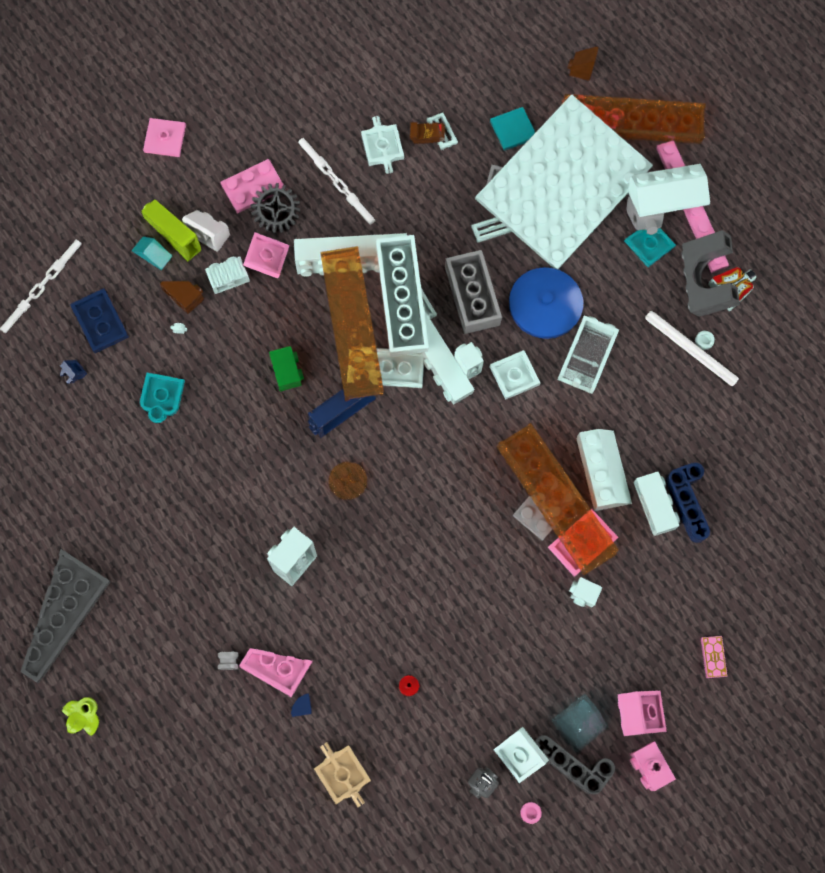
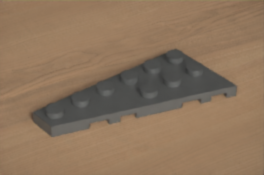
(65, 606)

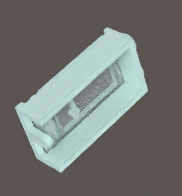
(588, 354)

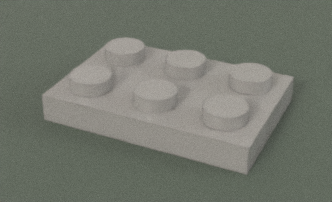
(532, 518)

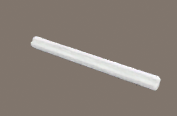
(691, 348)

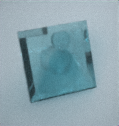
(580, 722)

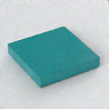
(512, 128)
(650, 247)

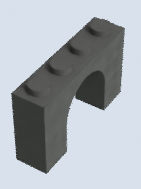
(696, 256)

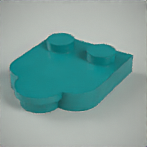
(161, 396)

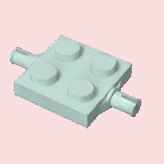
(382, 144)

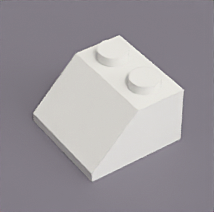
(207, 229)

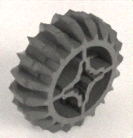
(283, 208)

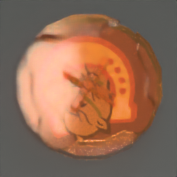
(348, 480)

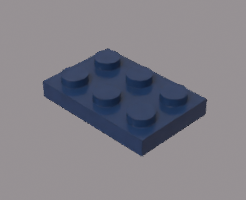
(99, 320)

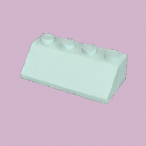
(669, 190)
(603, 469)

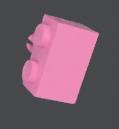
(651, 766)

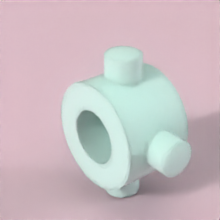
(178, 328)

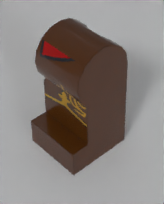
(427, 132)

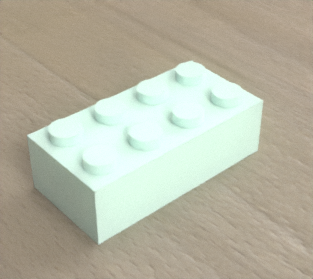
(292, 555)

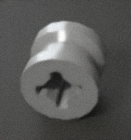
(228, 660)

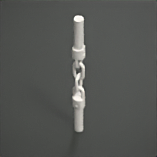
(351, 198)
(57, 266)

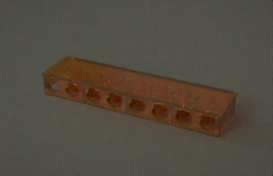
(649, 120)
(351, 323)
(557, 499)

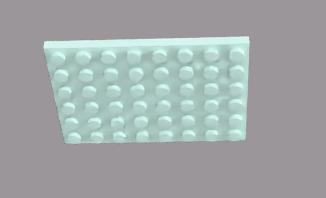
(563, 182)

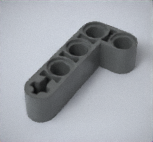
(569, 761)

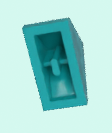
(152, 252)

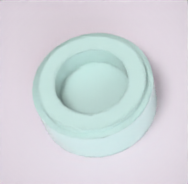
(704, 340)

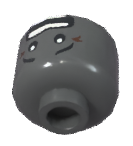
(483, 782)

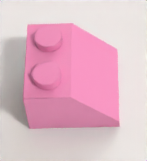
(641, 713)

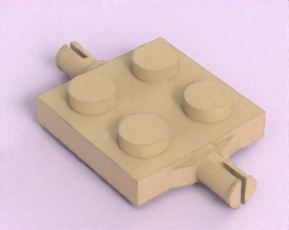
(342, 774)

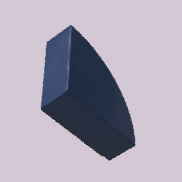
(301, 706)

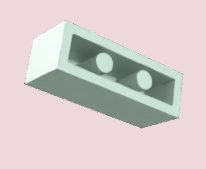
(656, 503)

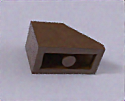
(583, 63)
(183, 294)

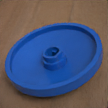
(546, 303)

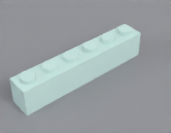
(445, 367)

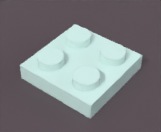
(514, 374)
(521, 755)

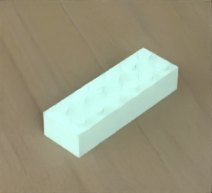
(309, 257)
(402, 295)

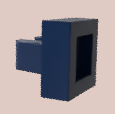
(73, 370)

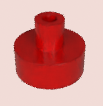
(408, 691)

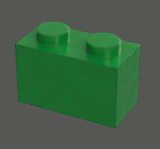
(285, 368)

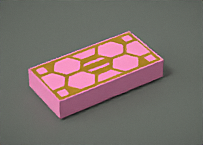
(714, 657)

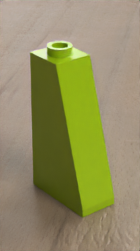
(172, 229)

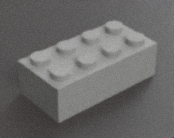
(473, 292)

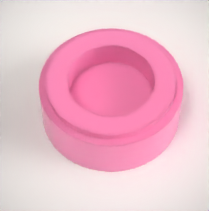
(530, 812)

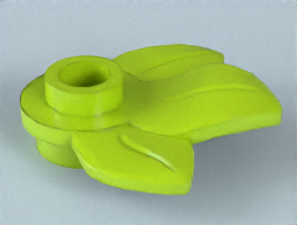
(79, 718)

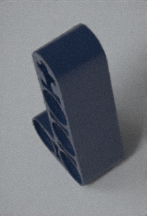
(691, 504)

